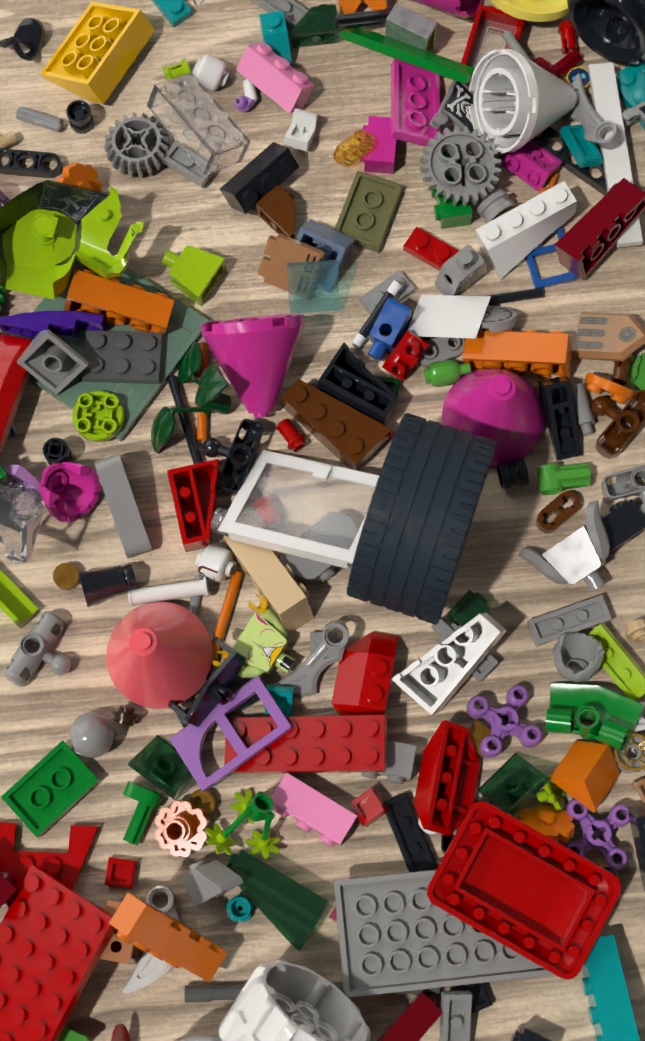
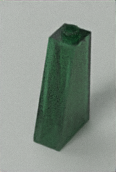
(282, 900)

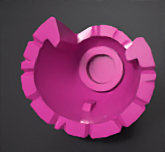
(69, 490)

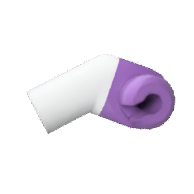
(250, 97)

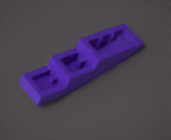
(58, 322)

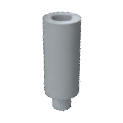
(582, 409)

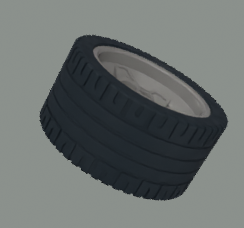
(419, 517)

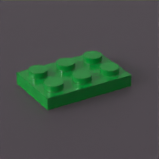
(50, 789)

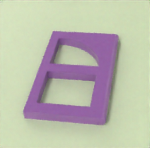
(190, 739)

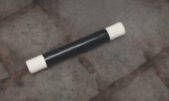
(366, 328)

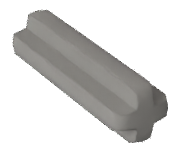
(39, 119)

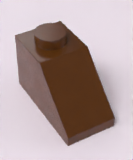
(278, 211)

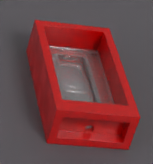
(487, 32)

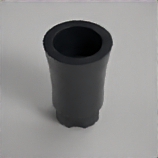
(107, 583)

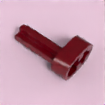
(562, 66)

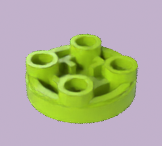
(98, 416)

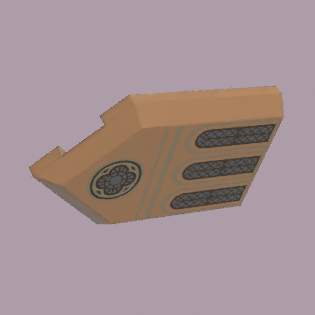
(607, 336)

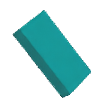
(583, 151)

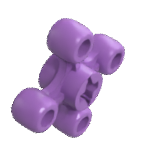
(513, 726)
(606, 825)

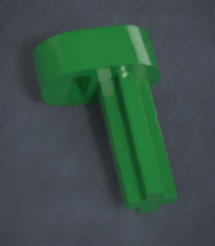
(147, 800)

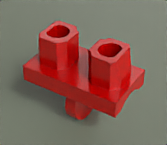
(405, 355)

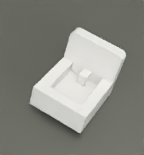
(301, 130)

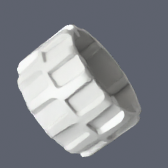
(292, 1005)

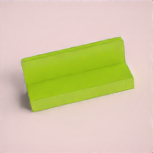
(15, 602)

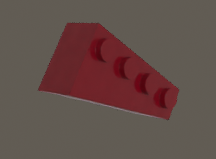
(600, 228)

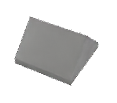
(52, 361)

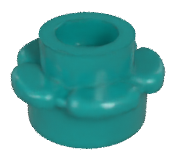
(232, 907)

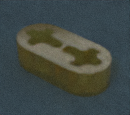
(353, 148)

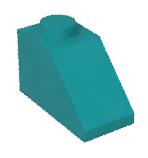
(275, 33)

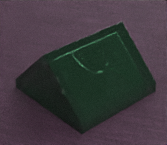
(162, 767)
(513, 785)

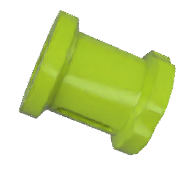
(176, 70)

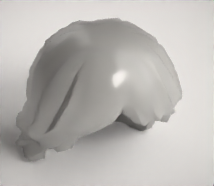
(577, 656)

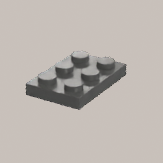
(123, 357)

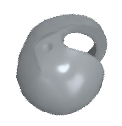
(91, 734)

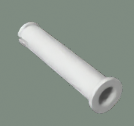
(169, 592)

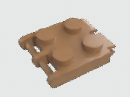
(283, 251)

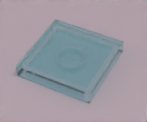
(313, 286)

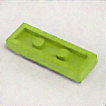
(620, 664)

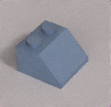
(333, 243)

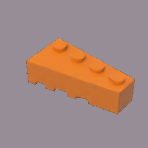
(521, 352)
(166, 938)

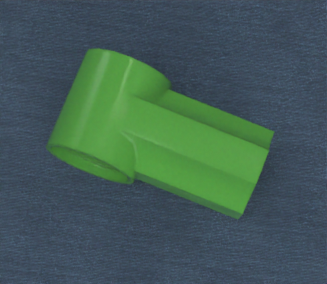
(557, 478)

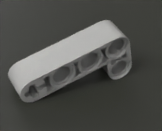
(123, 505)

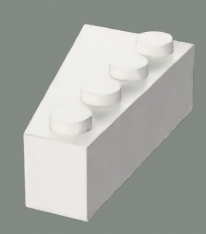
(447, 666)

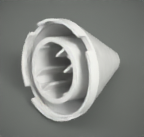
(515, 99)

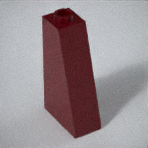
(413, 1020)

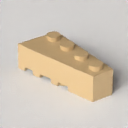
(275, 582)

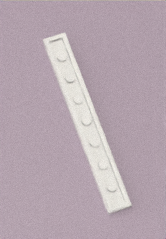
(616, 159)

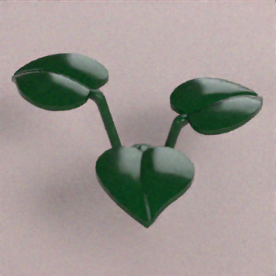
(207, 396)

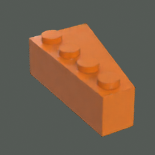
(119, 302)

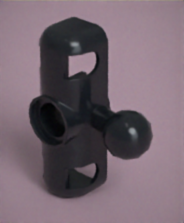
(232, 469)

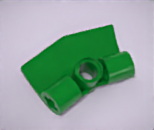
(612, 713)

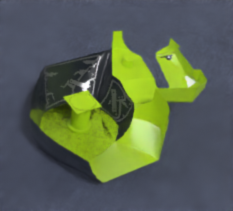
(71, 219)

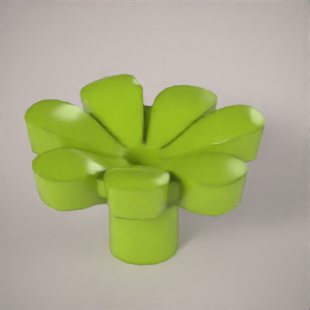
(553, 794)

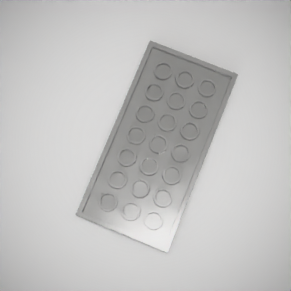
(405, 943)

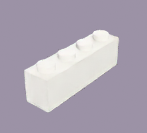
(524, 228)

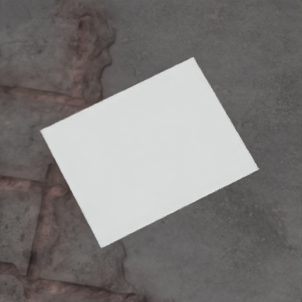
(449, 316)

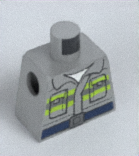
(463, 269)

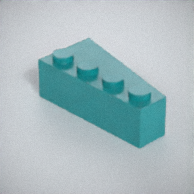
(607, 993)

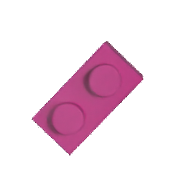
(382, 154)

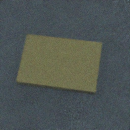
(369, 210)

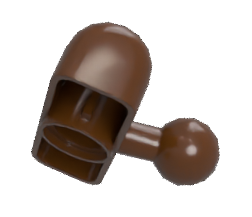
(615, 434)

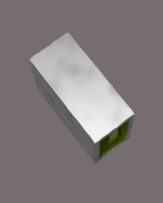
(411, 28)

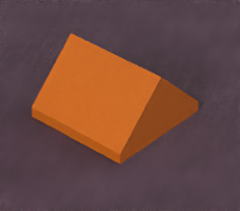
(587, 773)

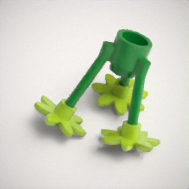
(254, 810)

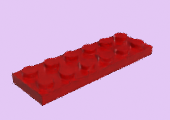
(315, 744)

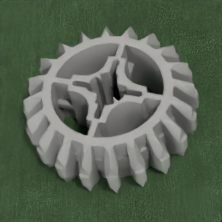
(137, 132)

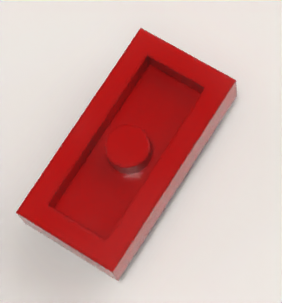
(428, 248)

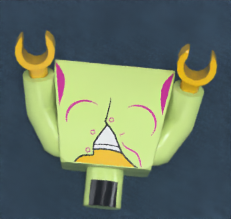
(262, 643)

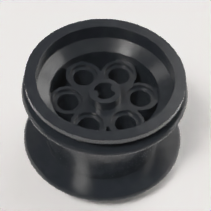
(611, 28)

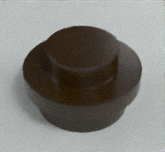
(125, 715)

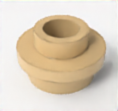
(636, 631)

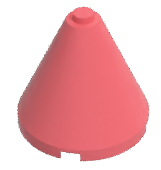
(159, 655)

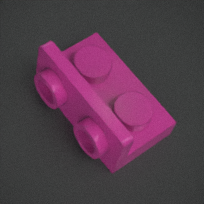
(532, 164)

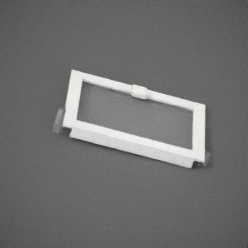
(299, 508)

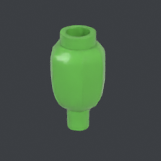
(445, 372)

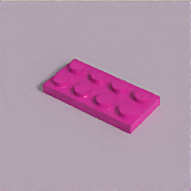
(413, 102)

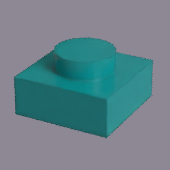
(283, 697)

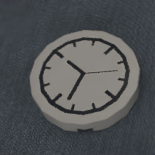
(498, 319)

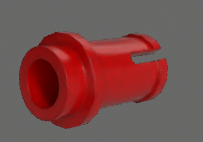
(567, 37)
(291, 435)

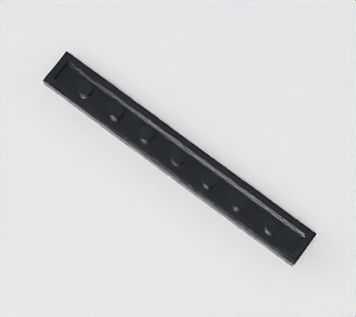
(419, 858)

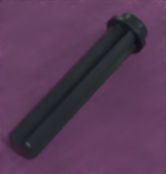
(361, 19)

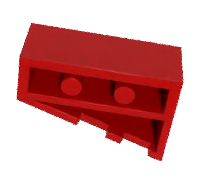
(195, 499)

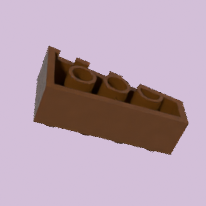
(337, 426)

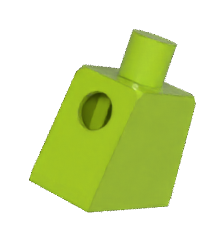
(194, 272)

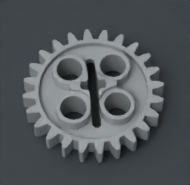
(438, 166)

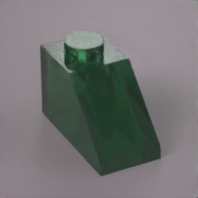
(316, 27)
(467, 608)

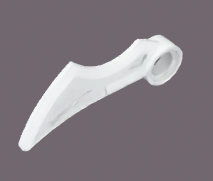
(149, 967)

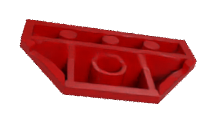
(365, 676)
(447, 779)

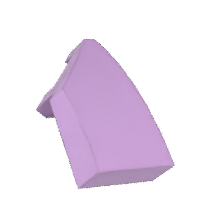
(21, 475)

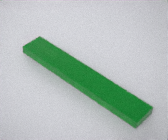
(408, 53)

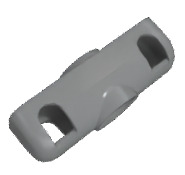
(625, 486)
(40, 634)

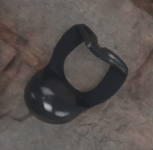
(29, 33)

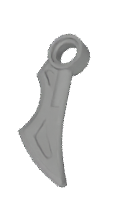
(592, 123)
(328, 652)

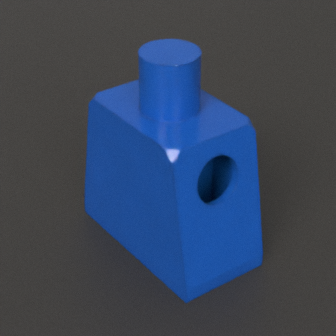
(392, 319)

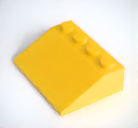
(99, 50)

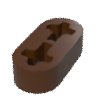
(554, 507)

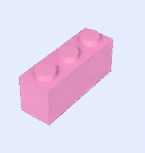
(275, 77)
(312, 810)

